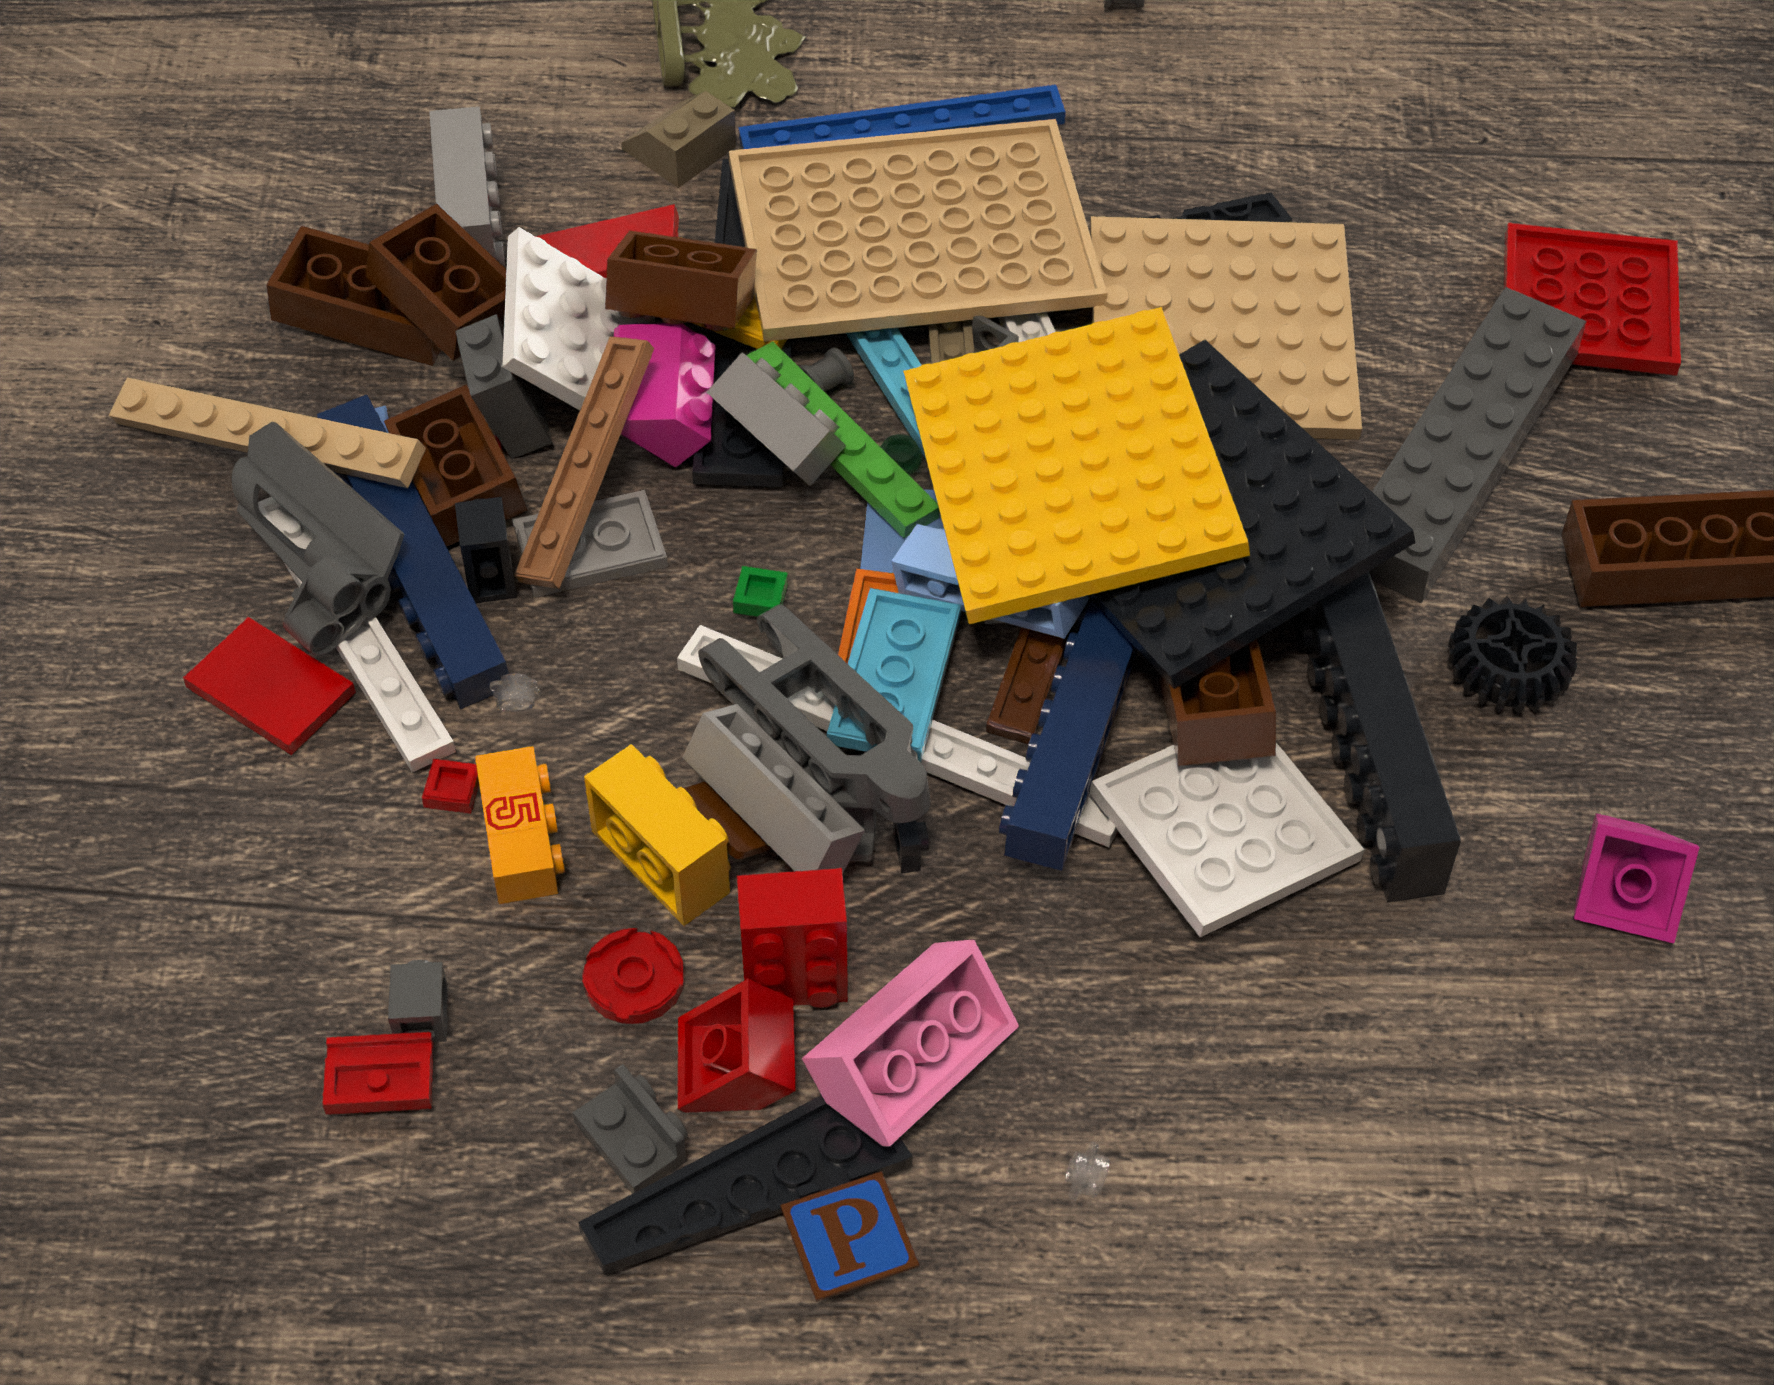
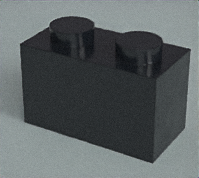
(485, 549)

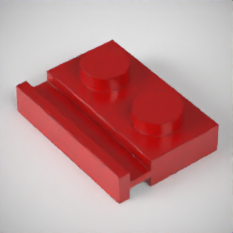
(378, 1073)

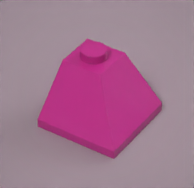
(1634, 878)

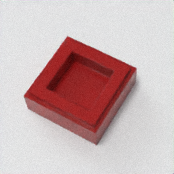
(451, 786)

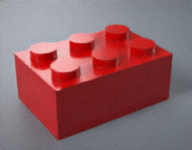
(796, 934)

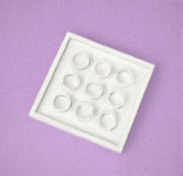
(555, 318)
(1225, 831)

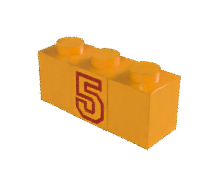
(519, 824)

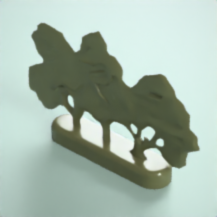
(736, 41)

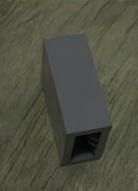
(505, 400)

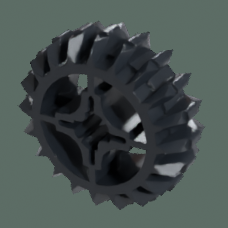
(1512, 655)

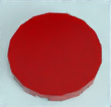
(633, 976)

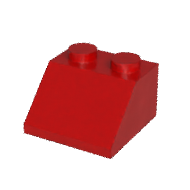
(736, 1051)

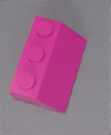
(672, 402)

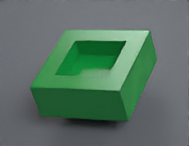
(759, 590)

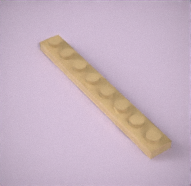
(230, 422)

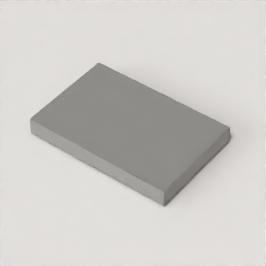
(614, 543)

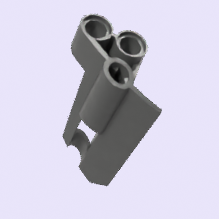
(353, 547)

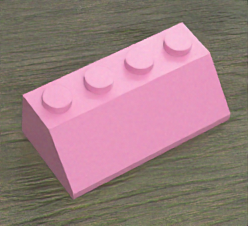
(912, 1041)

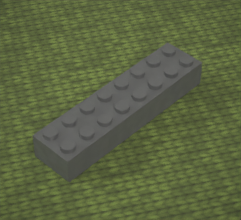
(1473, 433)

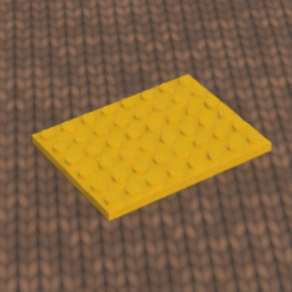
(1072, 466)

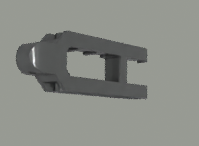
(873, 780)

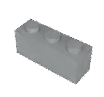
(778, 417)

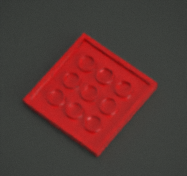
(1611, 281)

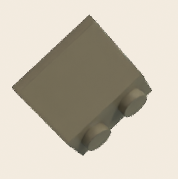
(685, 138)

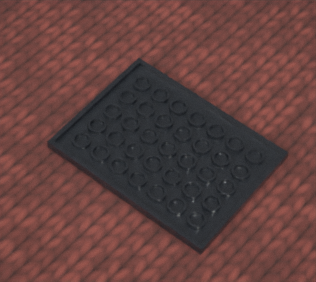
(1304, 525)

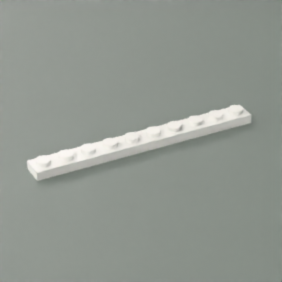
(947, 752)

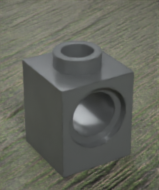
(418, 999)

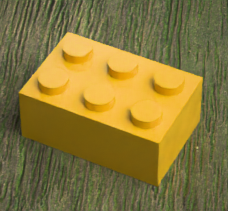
(658, 833)

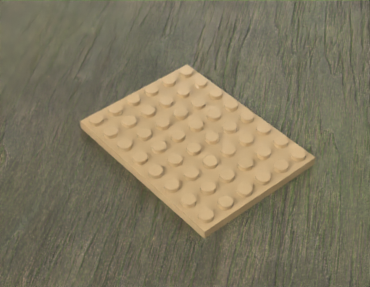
(914, 229)

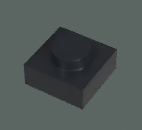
(909, 841)

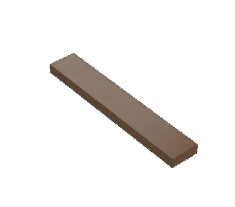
(584, 462)

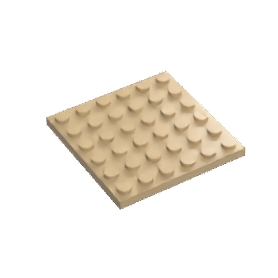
(1254, 290)

